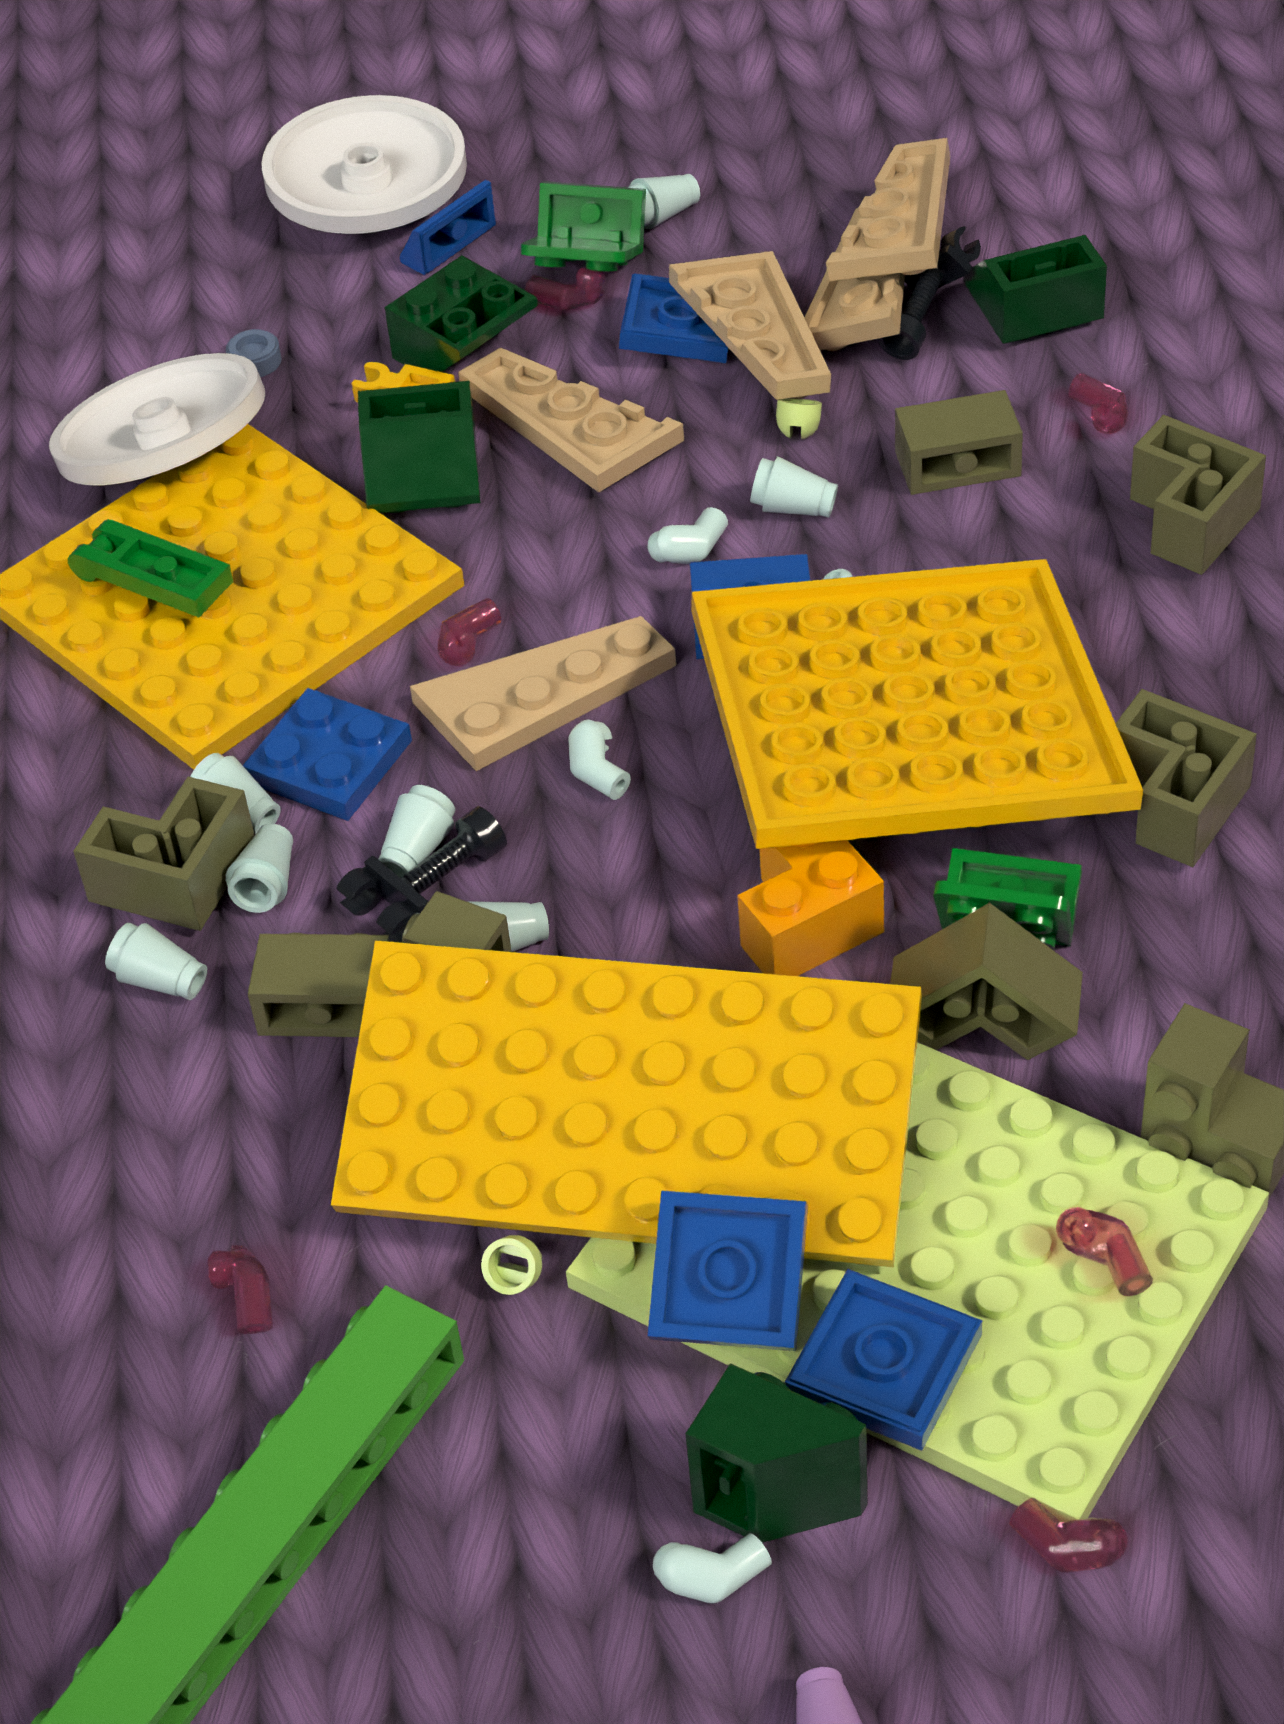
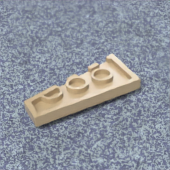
(855, 308)
(757, 319)
(569, 420)
(533, 692)

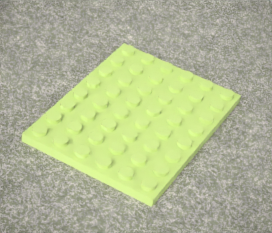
(1061, 1352)

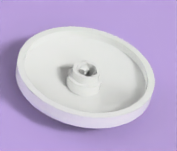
(364, 164)
(157, 419)

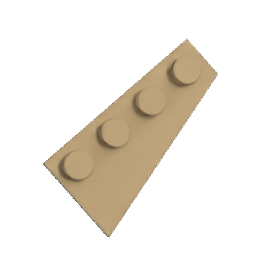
(902, 219)

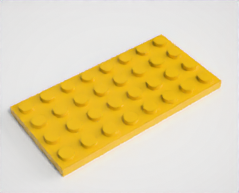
(594, 1084)

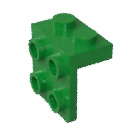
(588, 225)
(1028, 890)

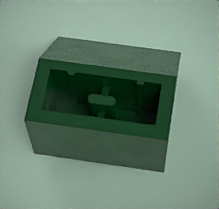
(1040, 288)
(453, 314)
(418, 447)
(774, 1458)

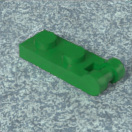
(151, 567)

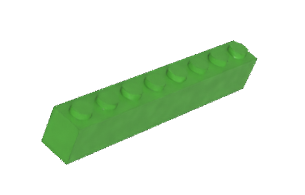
(267, 1521)

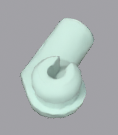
(688, 542)
(589, 763)
(707, 1574)

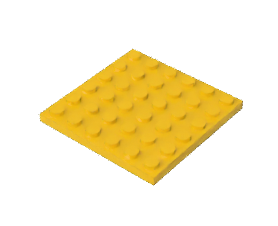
(307, 596)
(910, 704)

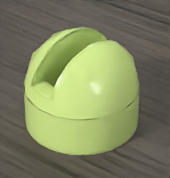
(800, 413)
(509, 1277)

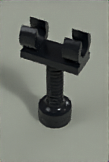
(952, 265)
(363, 887)

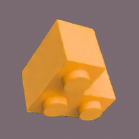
(809, 907)

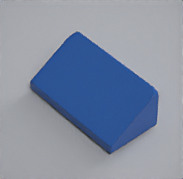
(450, 229)

